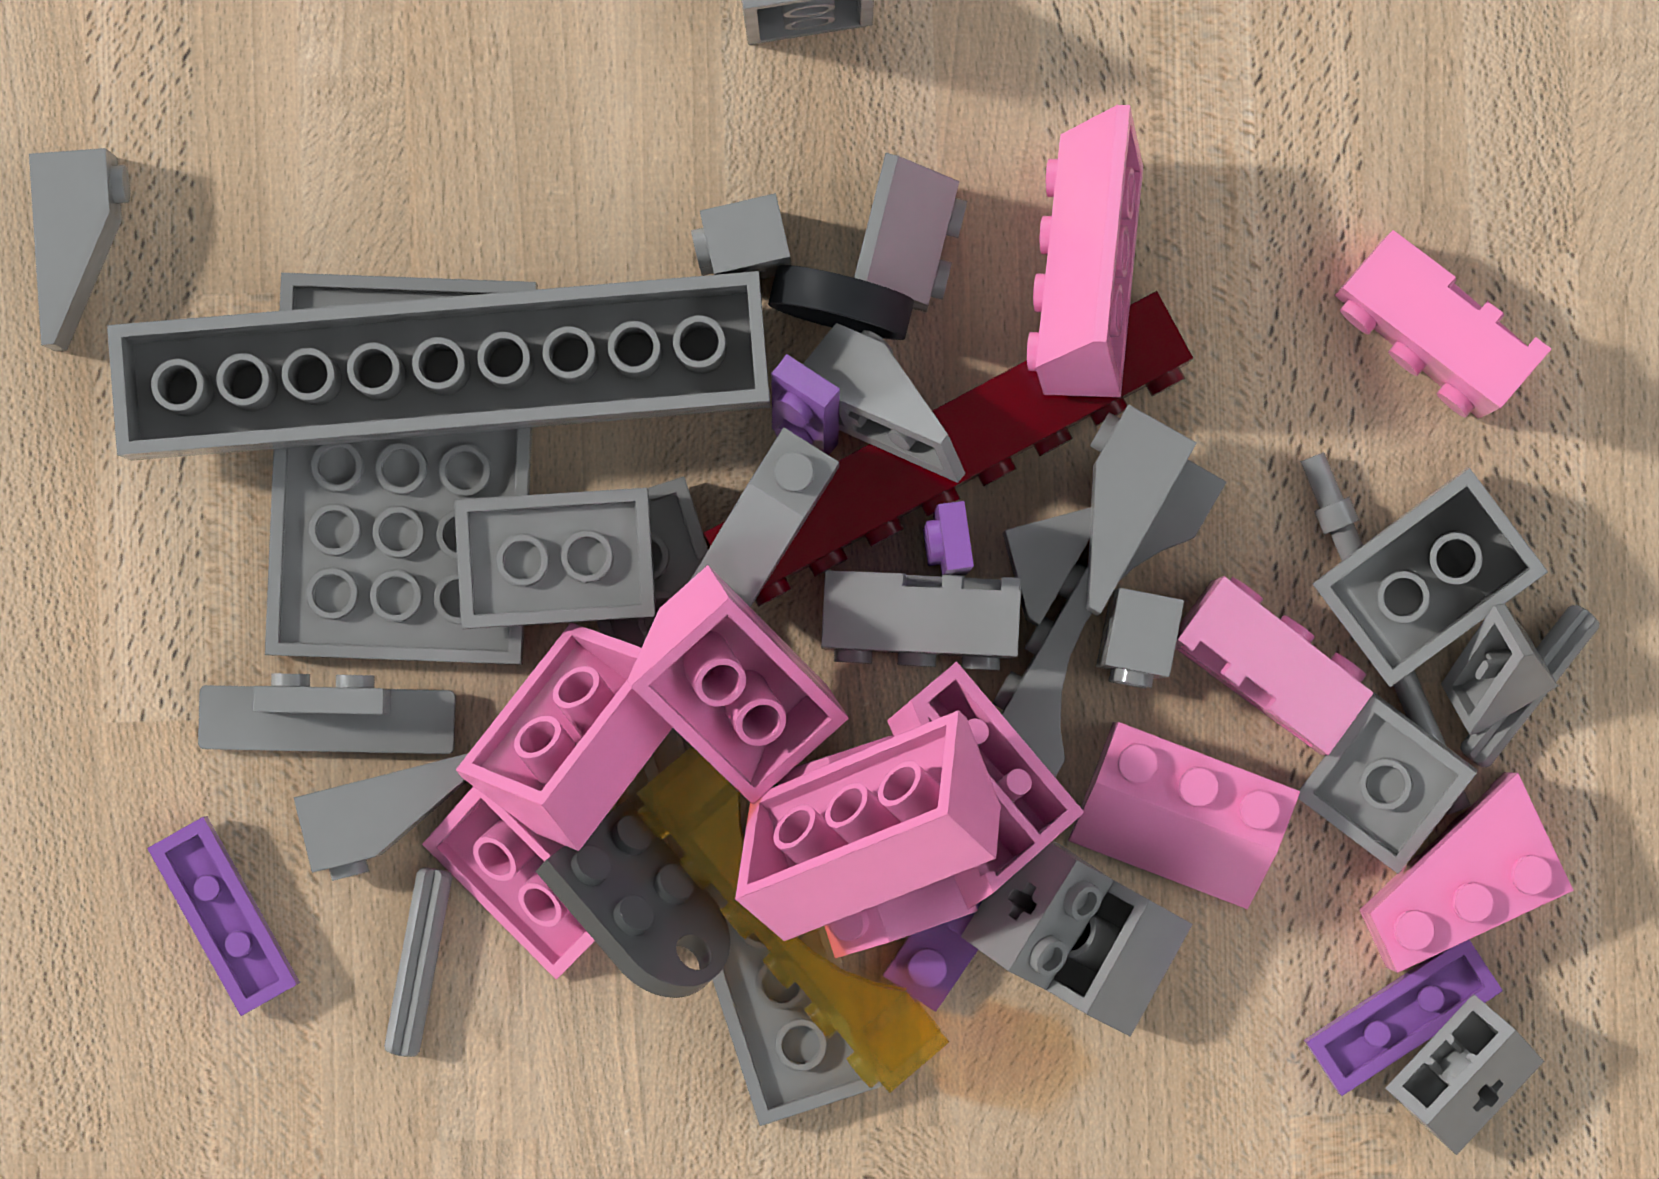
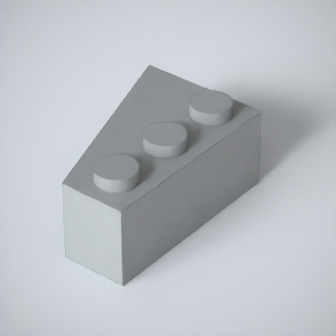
(921, 618)

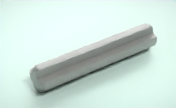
(1558, 652)
(418, 962)

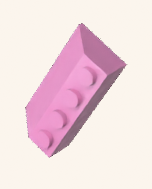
(1088, 258)
(869, 828)

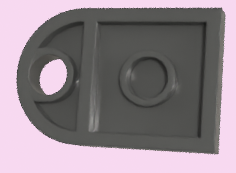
(640, 905)

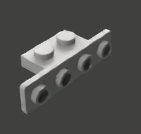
(326, 718)

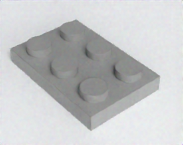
(555, 558)

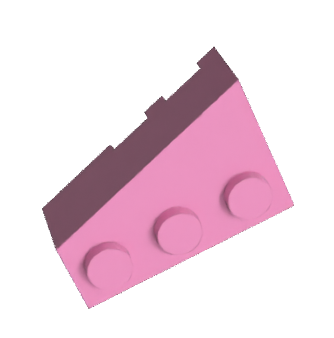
(1438, 328)
(1272, 664)
(1030, 797)
(1469, 880)

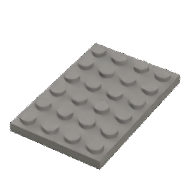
(369, 526)

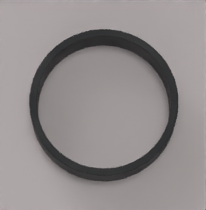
(840, 299)

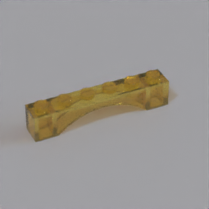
(876, 1019)

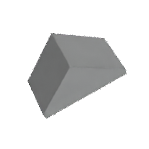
(1044, 557)
(1496, 672)

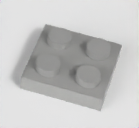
(1386, 783)

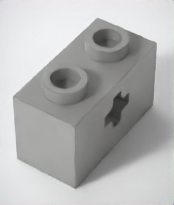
(742, 238)
(1139, 637)
(1038, 914)
(1465, 1074)

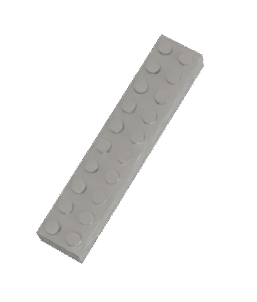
(438, 366)

